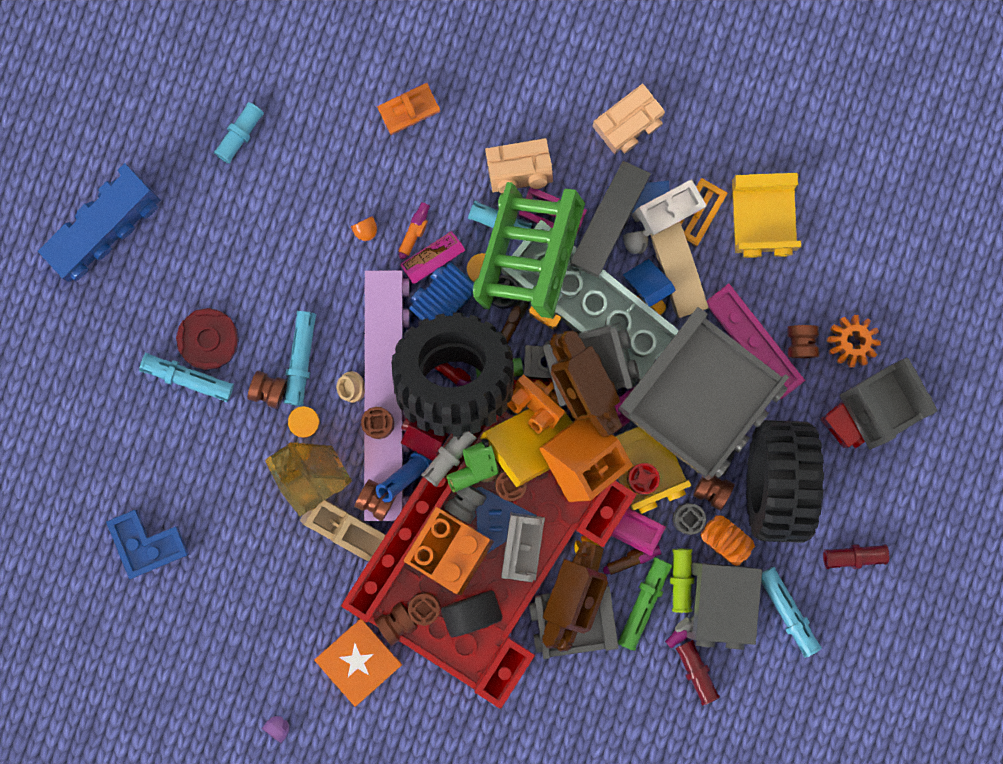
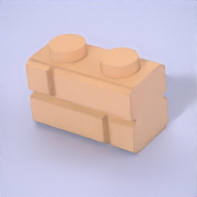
(629, 119)
(521, 164)

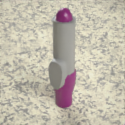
(680, 632)

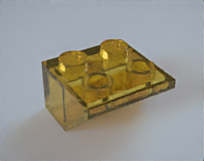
(307, 474)

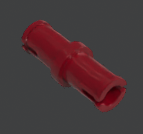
(856, 556)
(697, 672)

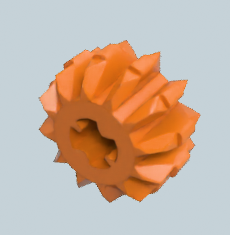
(860, 333)
(727, 540)

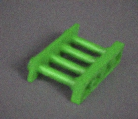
(551, 267)

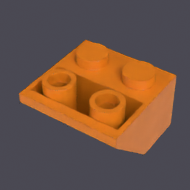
(584, 460)
(448, 551)

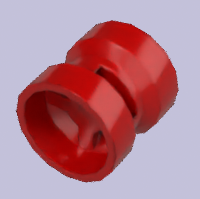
(647, 477)

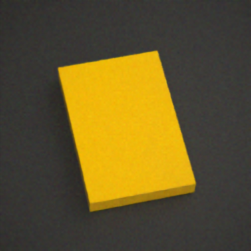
(518, 446)

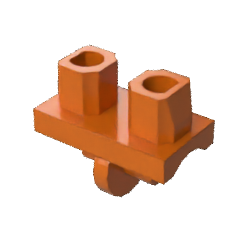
(408, 109)
(540, 400)

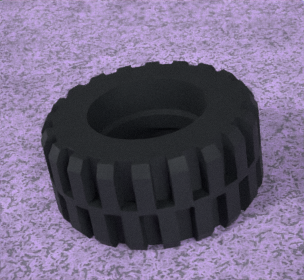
(446, 341)
(784, 481)

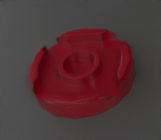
(207, 339)

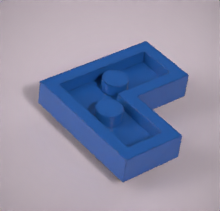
(144, 553)

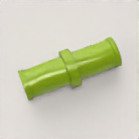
(682, 580)

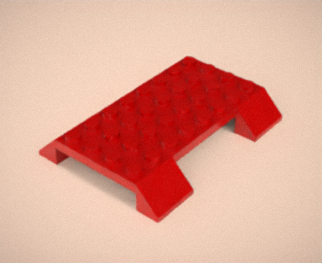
(487, 657)

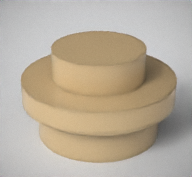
(351, 387)

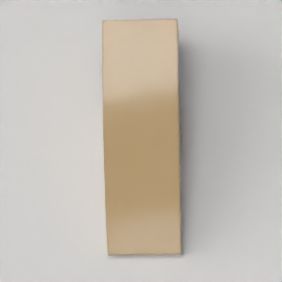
(679, 267)
(344, 529)

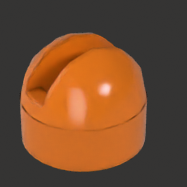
(365, 229)

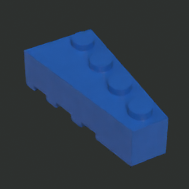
(100, 225)

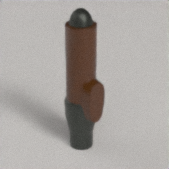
(514, 318)

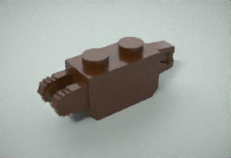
(584, 383)
(574, 598)

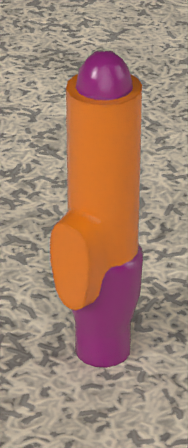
(415, 230)

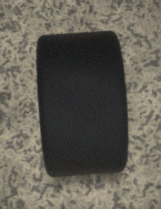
(471, 614)

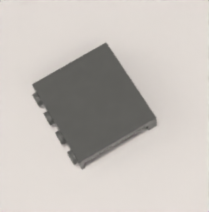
(703, 396)

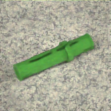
(644, 603)

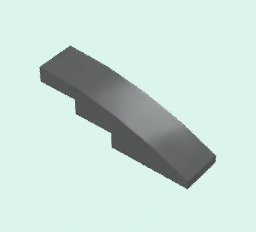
(610, 219)

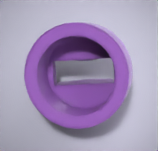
(277, 728)

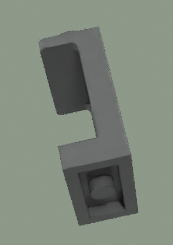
(611, 345)
(888, 403)
(726, 605)
(600, 636)

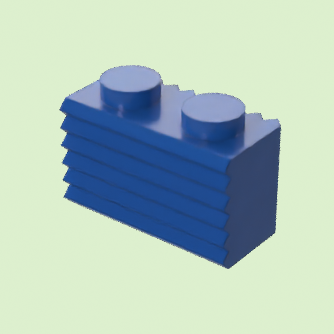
(444, 295)

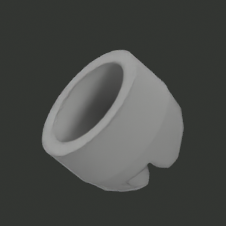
(635, 242)

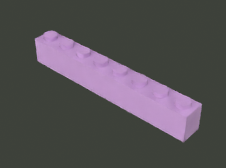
(383, 329)

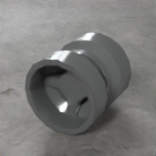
(465, 503)
(684, 518)

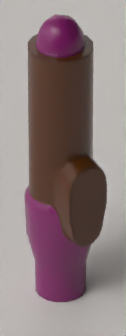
(632, 559)

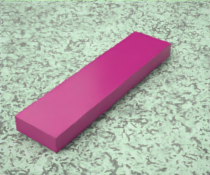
(750, 334)

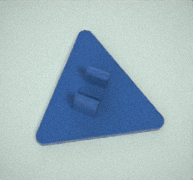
(494, 517)

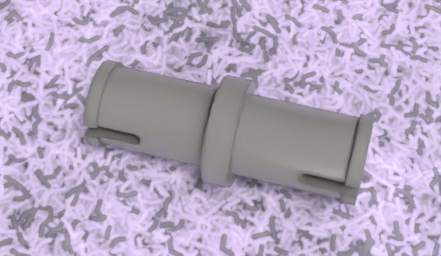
(448, 458)

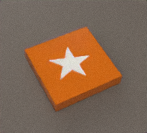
(358, 662)

